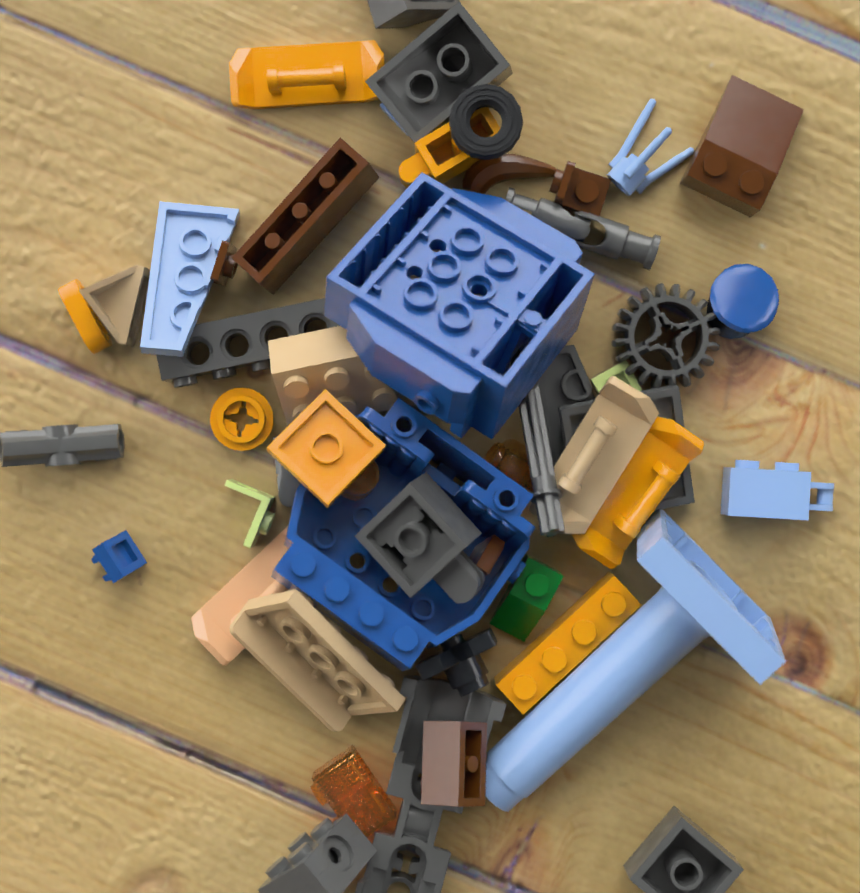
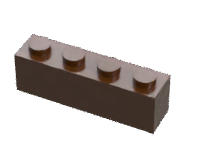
(306, 216)

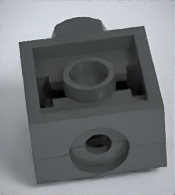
(424, 538)
(322, 861)

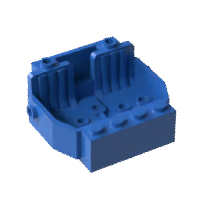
(432, 331)
(354, 598)

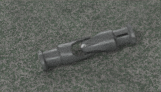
(618, 238)

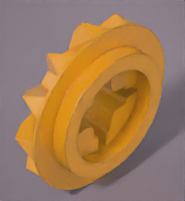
(231, 403)

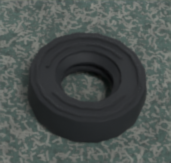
(480, 97)

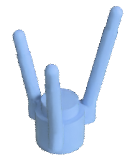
(630, 172)

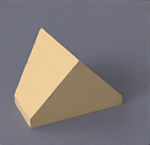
(120, 302)

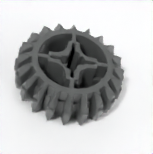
(657, 319)

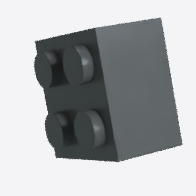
(681, 859)

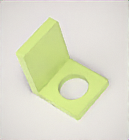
(263, 517)

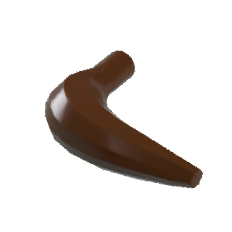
(487, 173)

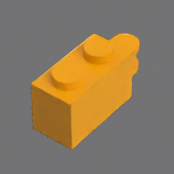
(440, 156)

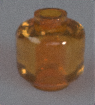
(512, 460)

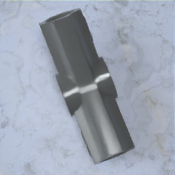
(61, 445)

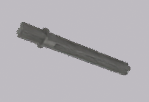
(540, 462)

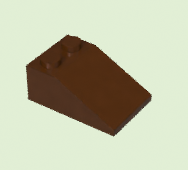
(742, 147)

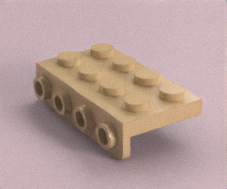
(313, 659)

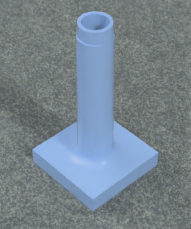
(690, 606)

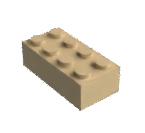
(320, 361)

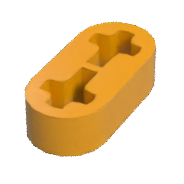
(85, 319)

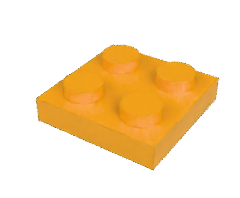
(326, 448)

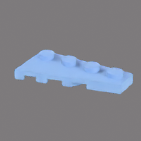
(181, 272)

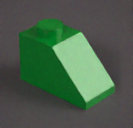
(526, 598)

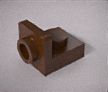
(579, 189)

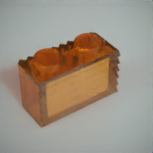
(353, 790)

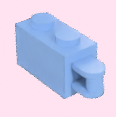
(772, 493)

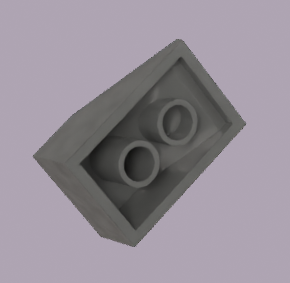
(435, 69)

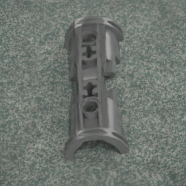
(418, 822)

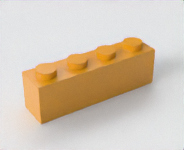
(566, 642)

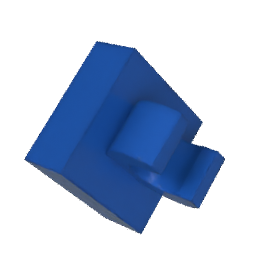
(118, 557)

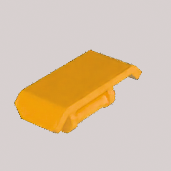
(304, 74)
(639, 490)

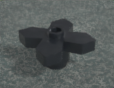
(461, 661)

